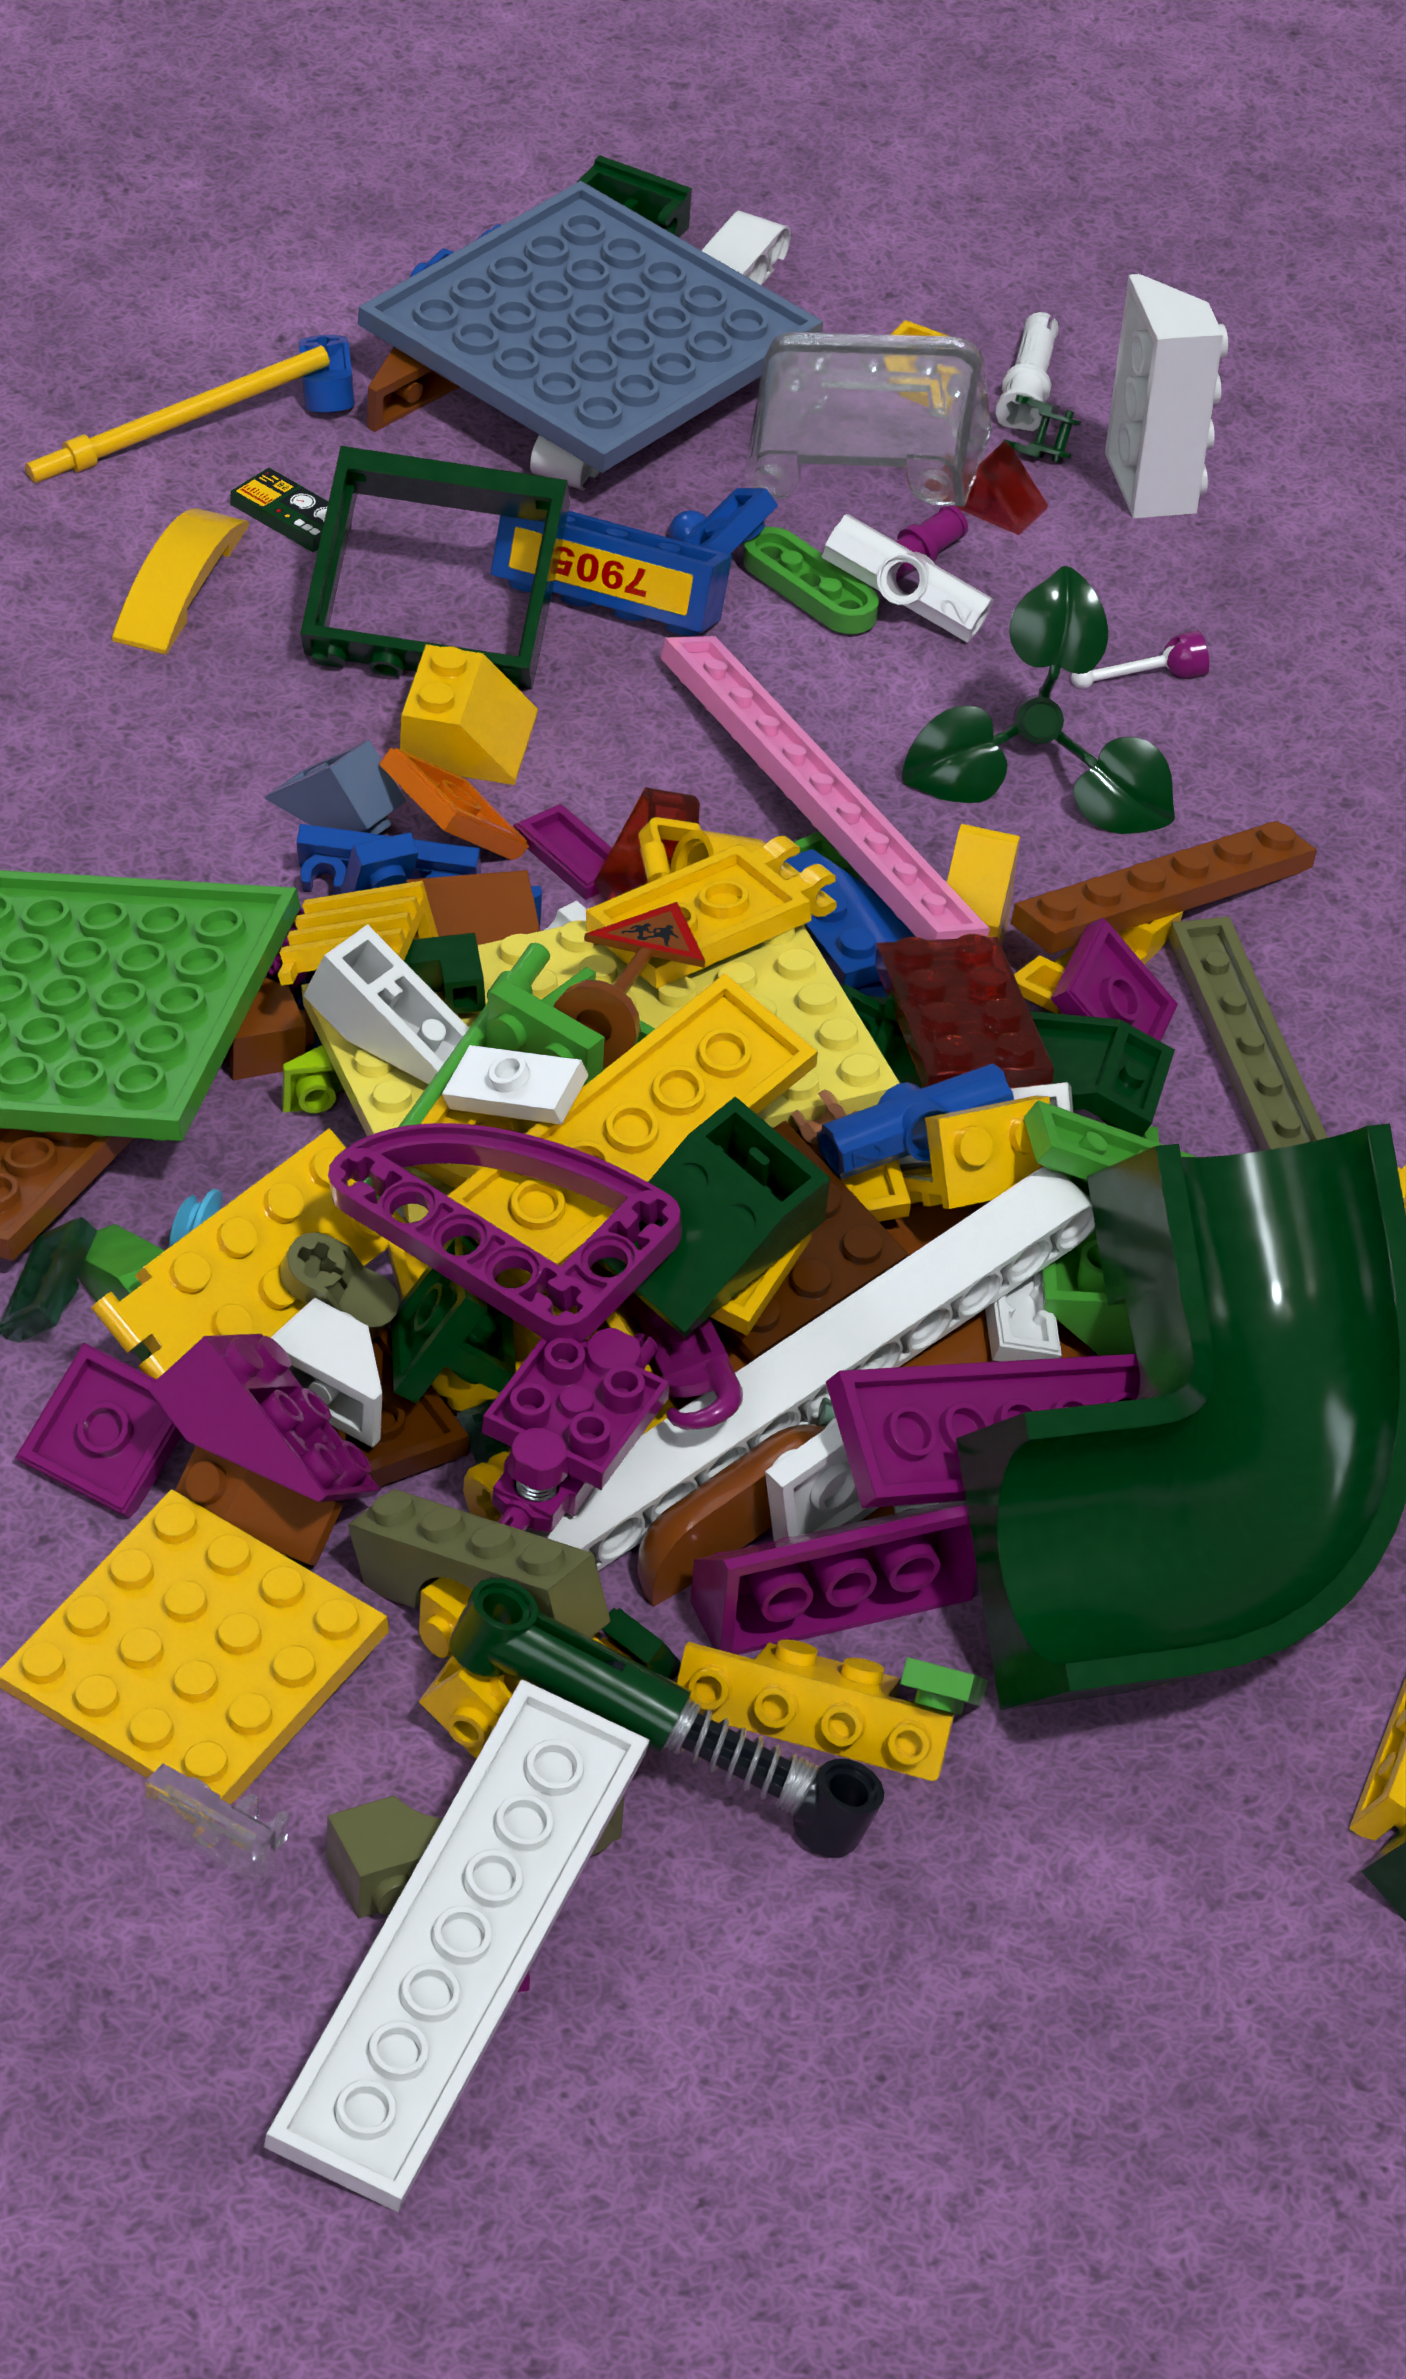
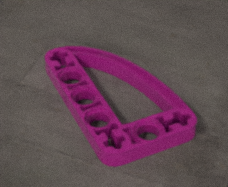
(571, 1284)

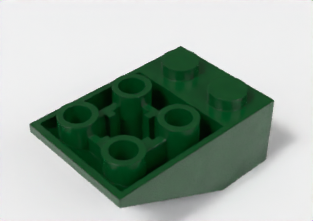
(741, 1208)

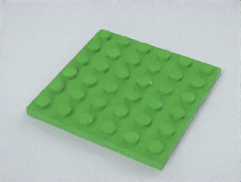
(125, 996)

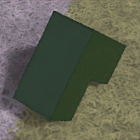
(452, 967)

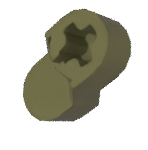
(333, 1273)

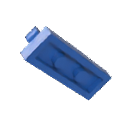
(330, 849)

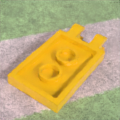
(727, 902)

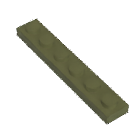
(1245, 1033)

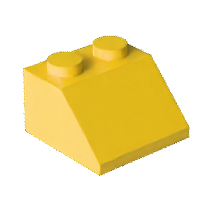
(466, 716)

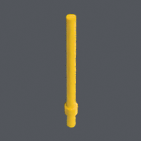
(82, 452)

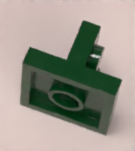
(451, 1328)

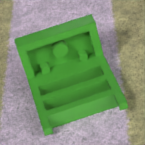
(534, 1026)

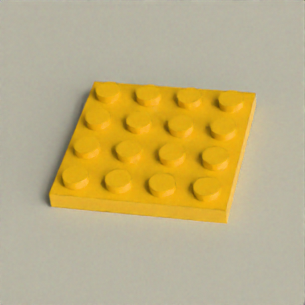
(193, 1650)

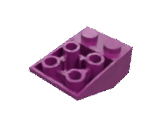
(250, 1409)

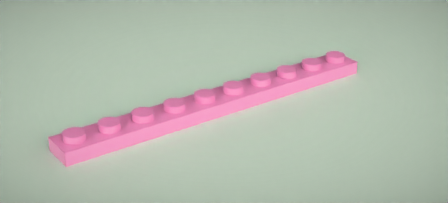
(820, 790)

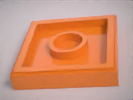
(454, 804)

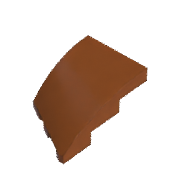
(482, 904)

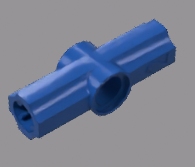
(898, 1121)

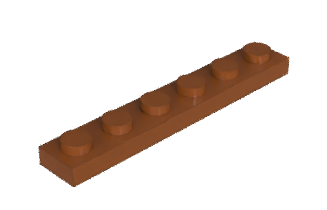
(1165, 885)

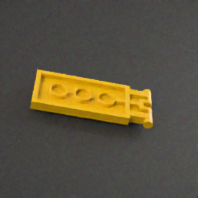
(228, 1267)

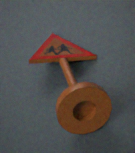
(606, 1006)

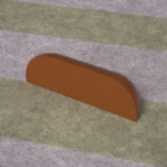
(713, 1517)

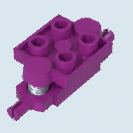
(570, 1423)

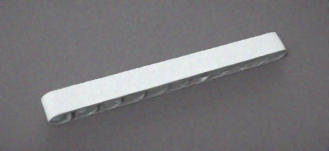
(868, 1330)

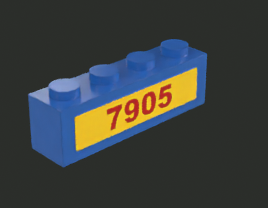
(620, 569)

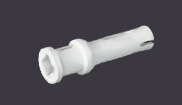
(1029, 374)

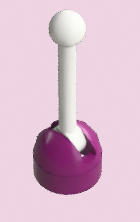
(1183, 656)

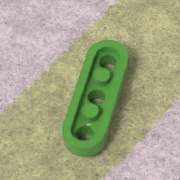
(811, 581)

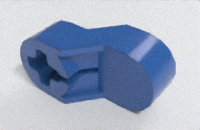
(332, 386)

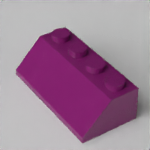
(835, 1578)

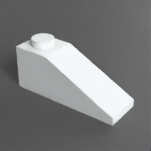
(384, 1006)

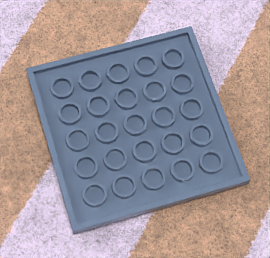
(587, 325)

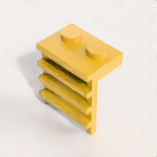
(393, 912)
(974, 1154)

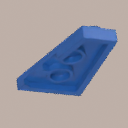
(851, 931)

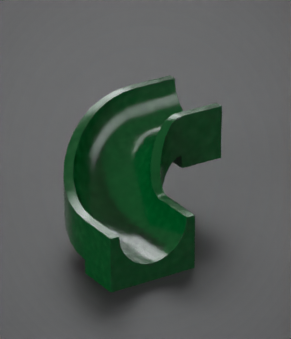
(1261, 1440)

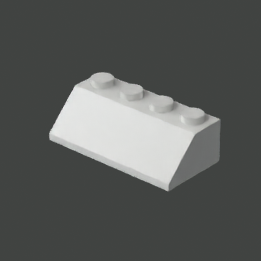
(1164, 398)

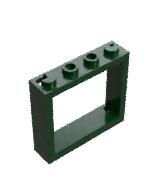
(438, 485)

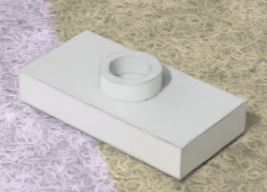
(515, 1084)
(1021, 1326)

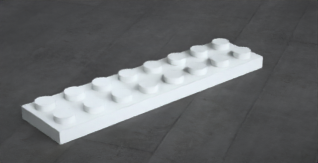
(456, 1946)

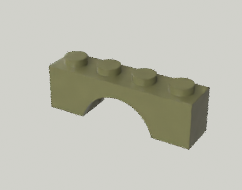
(414, 1541)
(381, 1844)

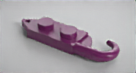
(694, 1368)

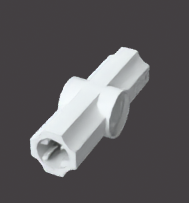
(939, 594)

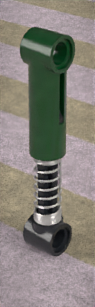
(510, 1636)

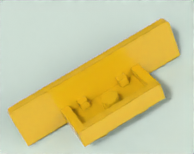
(819, 1705)

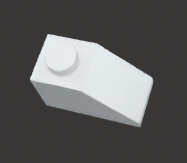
(337, 1362)

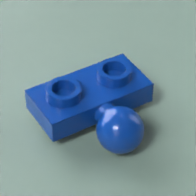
(728, 525)

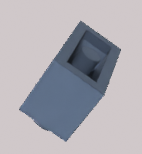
(342, 792)

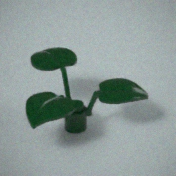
(960, 756)

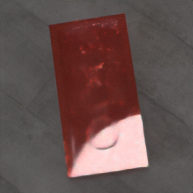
(962, 1009)

